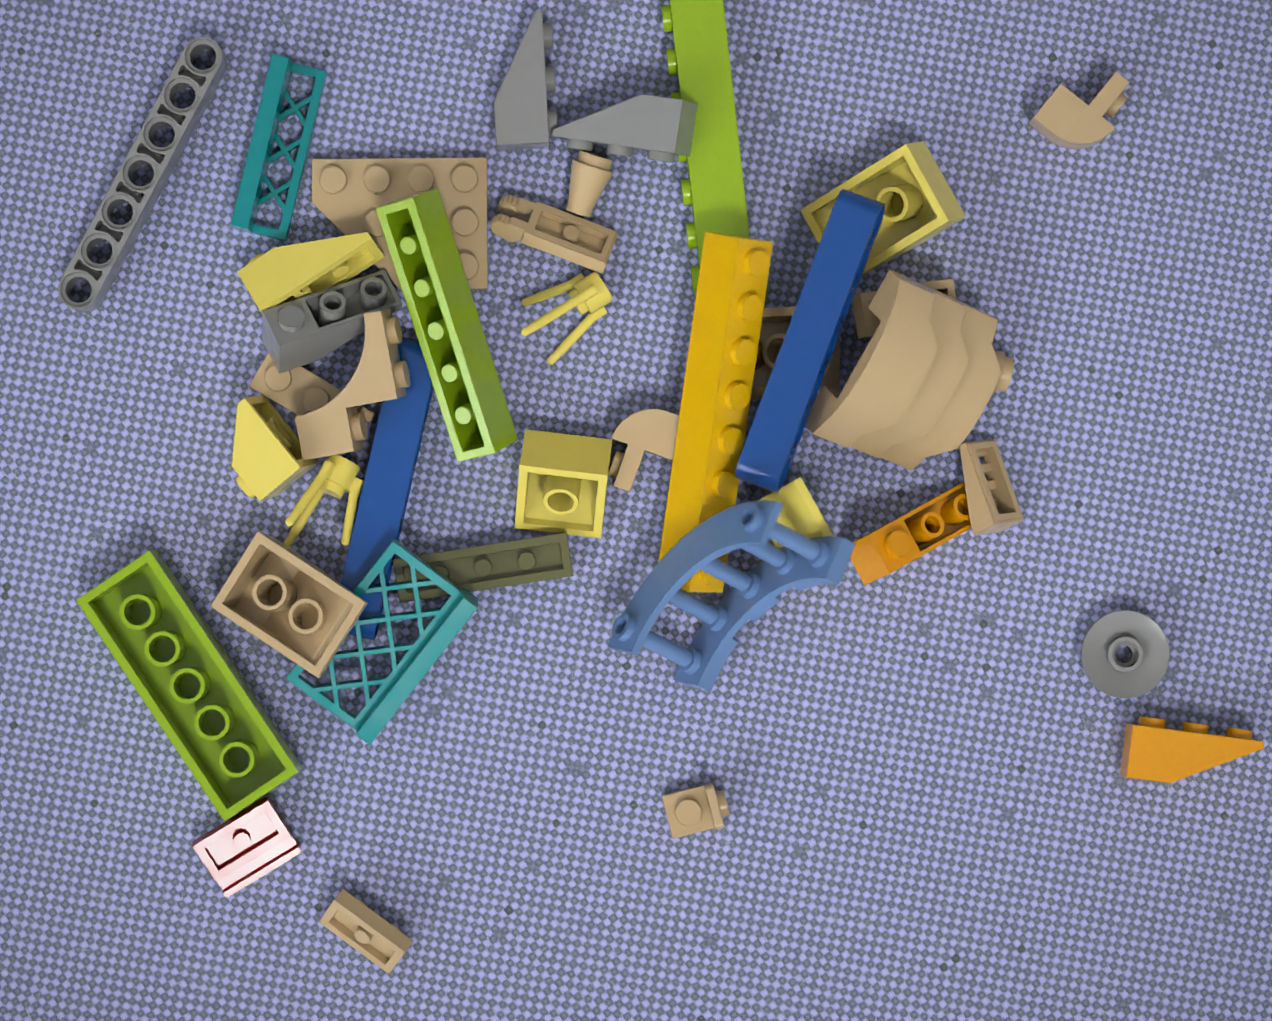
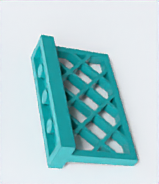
(416, 660)

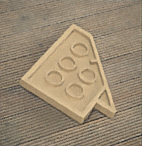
(353, 189)

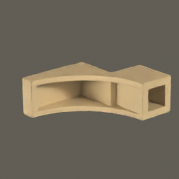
(378, 378)

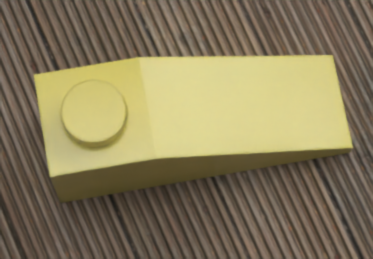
(307, 268)

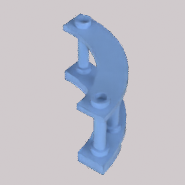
(745, 526)

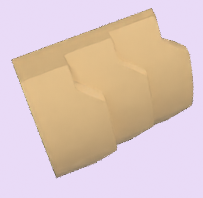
(917, 379)

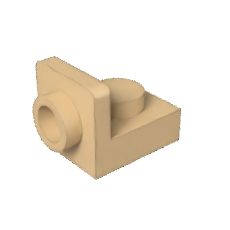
(695, 810)

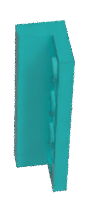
(262, 145)

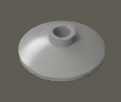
(1147, 654)

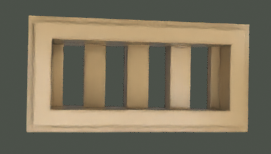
(989, 501)

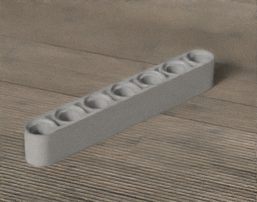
(143, 153)

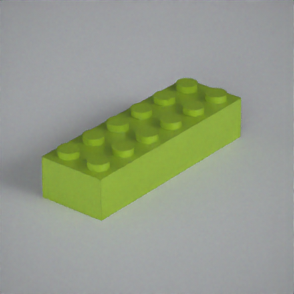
(189, 684)

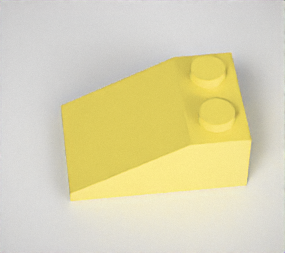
(914, 196)

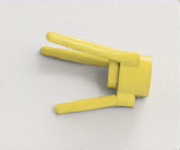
(587, 295)
(334, 478)

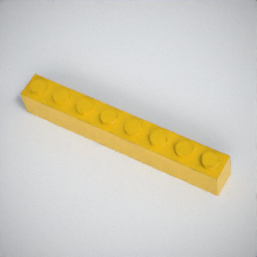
(716, 388)

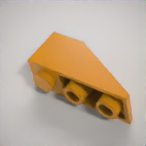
(911, 535)
(1173, 754)

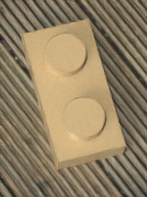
(366, 931)

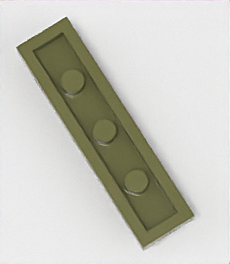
(492, 565)

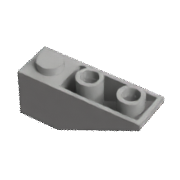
(522, 100)
(640, 123)
(324, 320)

